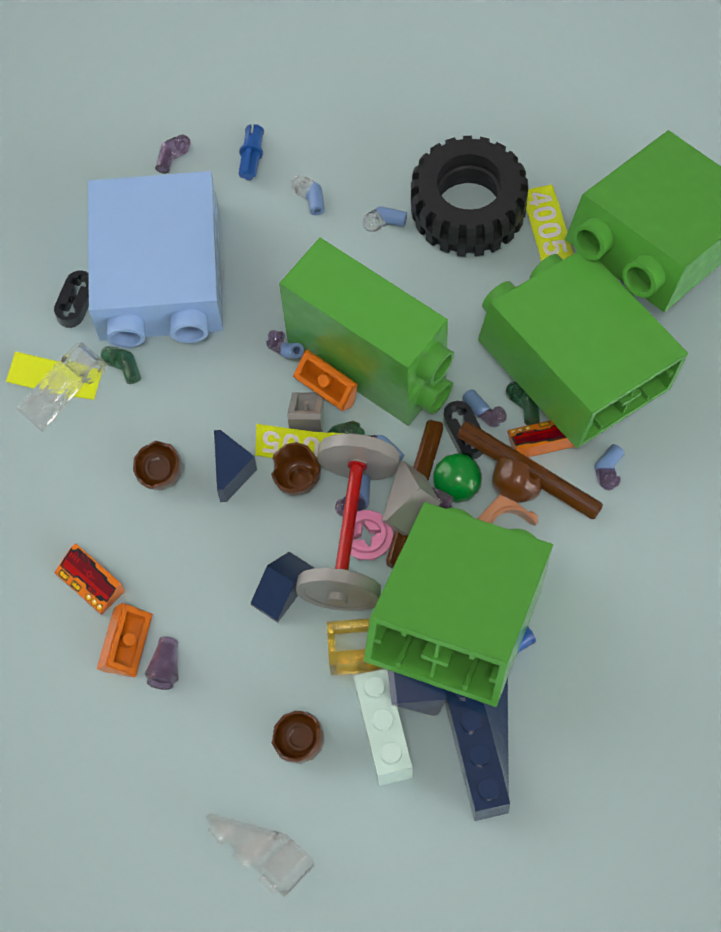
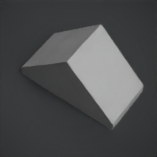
(306, 411)
(407, 497)

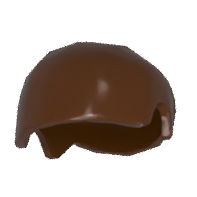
(157, 465)
(295, 469)
(513, 481)
(298, 737)

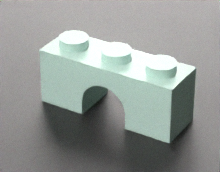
(383, 727)

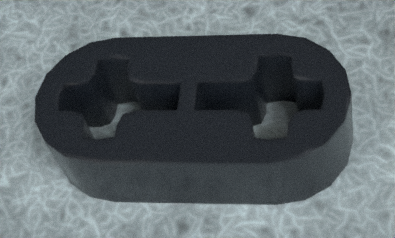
(70, 296)
(452, 426)

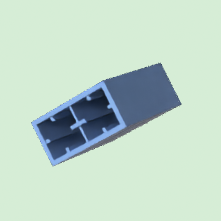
(154, 258)

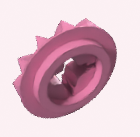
(379, 543)

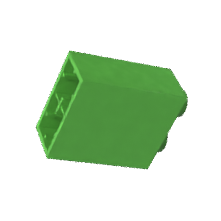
(654, 221)
(368, 331)
(579, 345)
(458, 603)

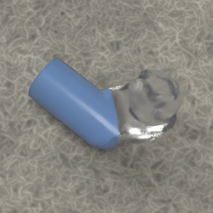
(310, 191)
(382, 217)

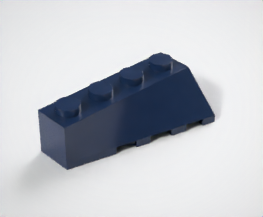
(482, 750)

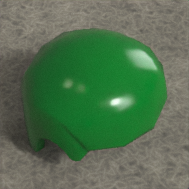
(458, 477)

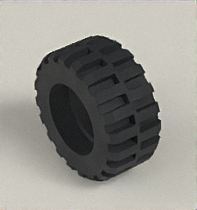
(476, 163)

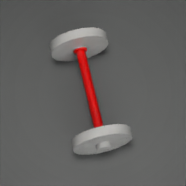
(348, 457)

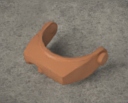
(504, 505)

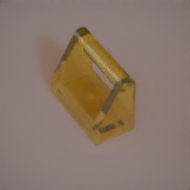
(351, 660)

